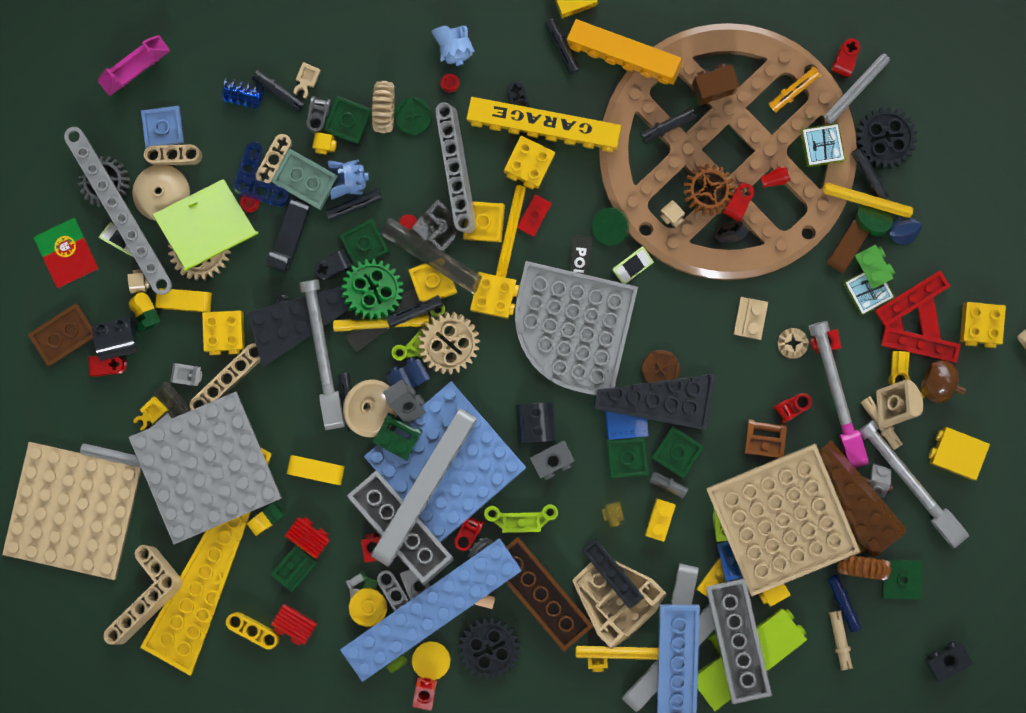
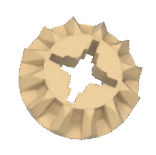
(787, 350)

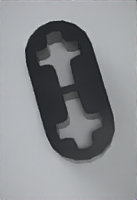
(731, 232)

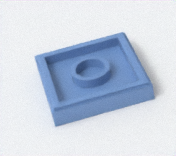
(162, 126)

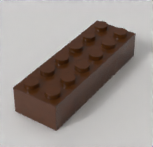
(865, 511)
(546, 598)

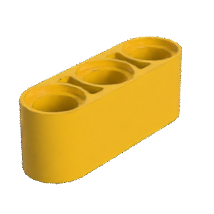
(184, 300)
(315, 470)
(243, 628)

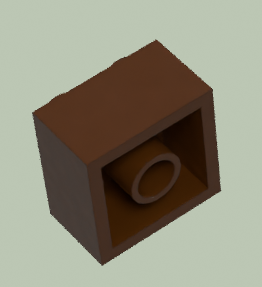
(715, 84)

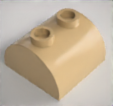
(898, 403)

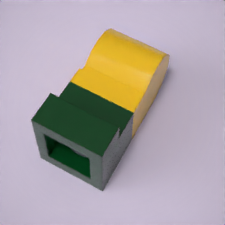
(144, 312)
(266, 518)

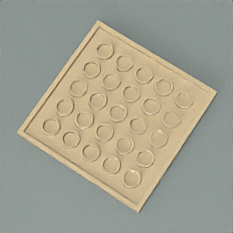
(72, 511)
(783, 520)

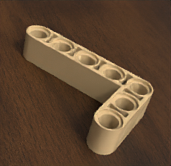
(230, 369)
(147, 599)

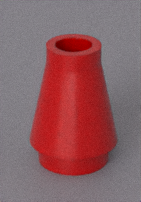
(776, 177)

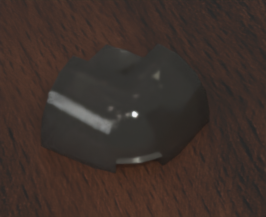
(436, 225)

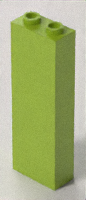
(777, 639)

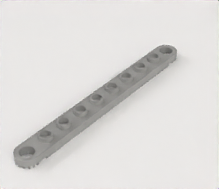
(118, 210)

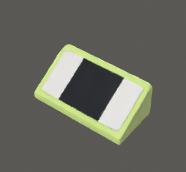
(112, 236)
(632, 265)

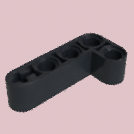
(293, 225)

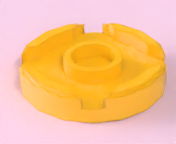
(368, 607)
(431, 660)

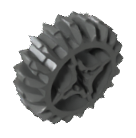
(120, 180)

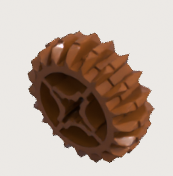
(711, 197)
(865, 567)

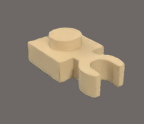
(307, 77)

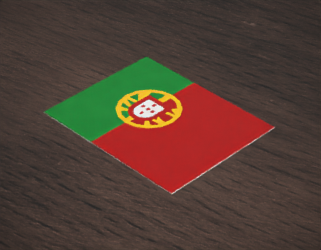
(65, 253)

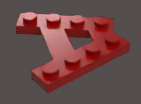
(922, 298)

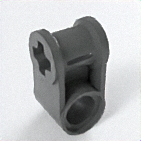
(318, 111)

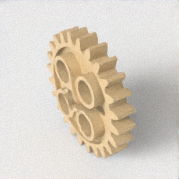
(205, 268)
(437, 356)

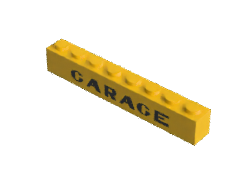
(544, 123)

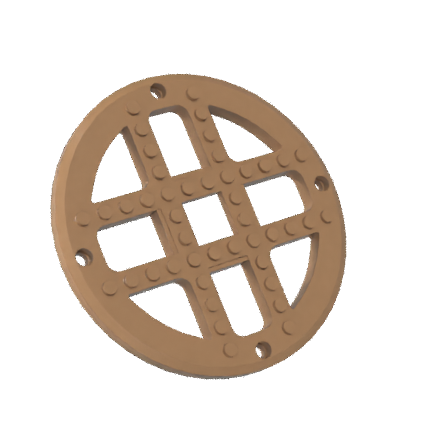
(770, 152)

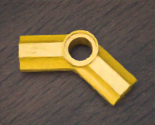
(899, 366)

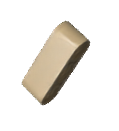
(165, 150)

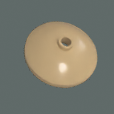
(166, 177)
(369, 420)

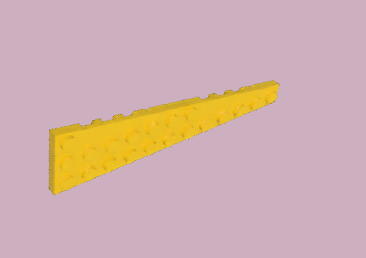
(186, 617)

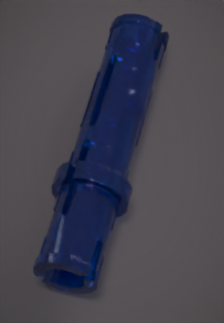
(846, 607)

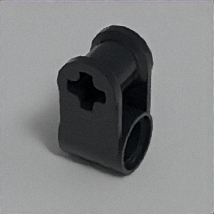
(336, 264)

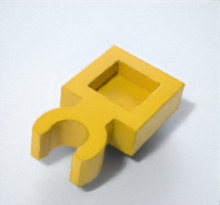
(152, 412)

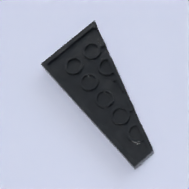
(288, 323)

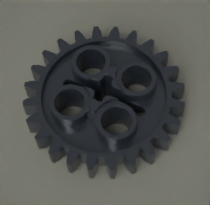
(882, 122)
(481, 632)

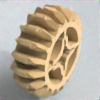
(383, 107)

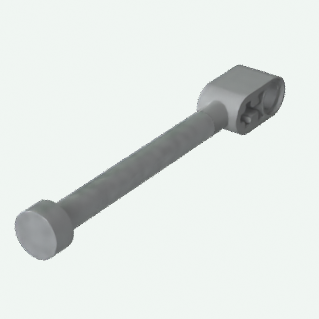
(329, 400)
(942, 519)

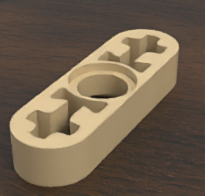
(262, 170)

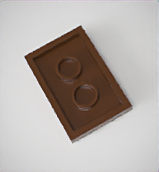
(62, 335)

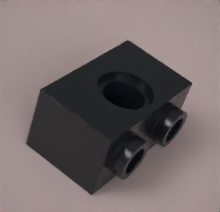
(960, 661)

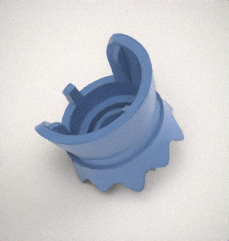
(350, 179)

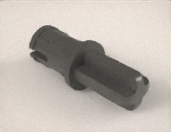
(668, 485)

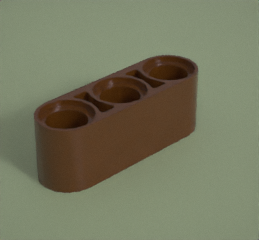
(847, 247)

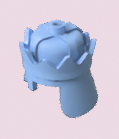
(453, 44)

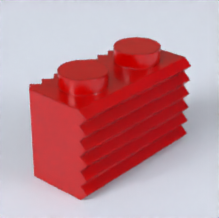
(308, 537)
(293, 624)

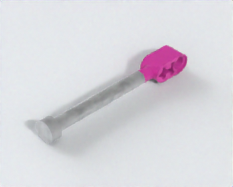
(851, 439)

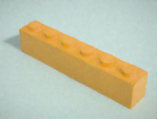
(624, 52)

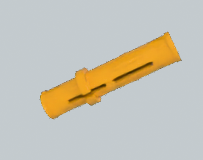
(812, 74)

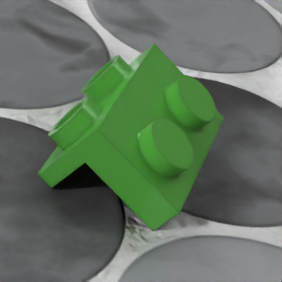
(874, 266)

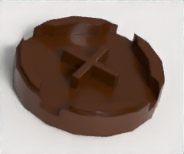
(660, 366)

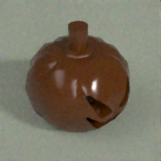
(941, 382)

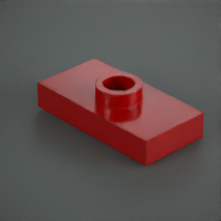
(534, 215)

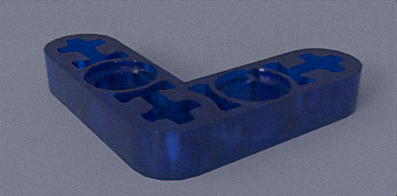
(249, 178)

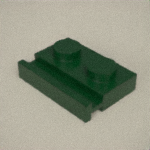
(294, 568)

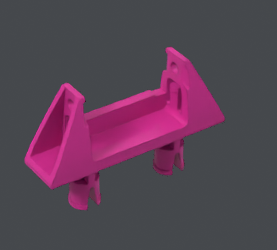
(133, 64)

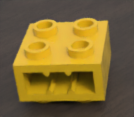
(529, 163)
(495, 296)
(982, 324)
(223, 332)

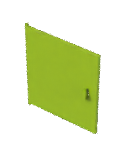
(204, 224)

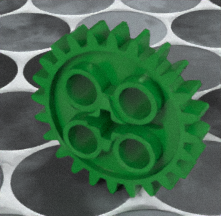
(356, 296)

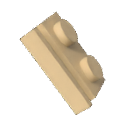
(750, 318)

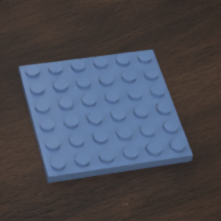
(473, 478)

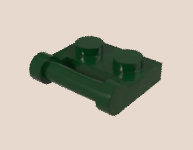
(394, 442)

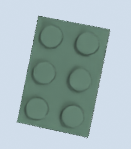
(305, 179)

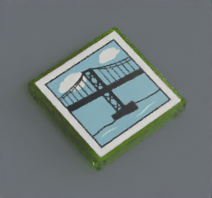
(822, 145)
(864, 296)

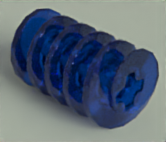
(242, 94)

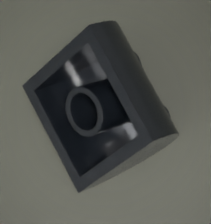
(115, 338)
(536, 422)

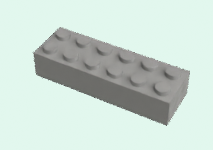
(421, 550)
(738, 641)

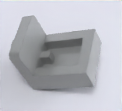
(186, 374)
(880, 479)

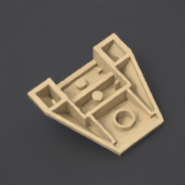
(607, 612)

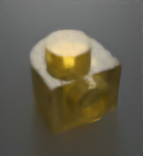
(613, 514)

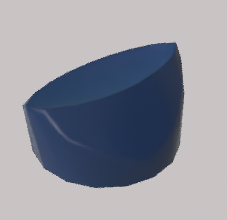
(904, 230)

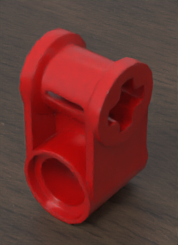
(845, 60)
(738, 205)
(106, 367)
(791, 407)
(469, 531)

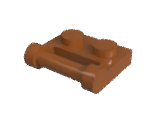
(765, 445)

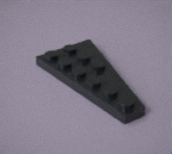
(668, 401)

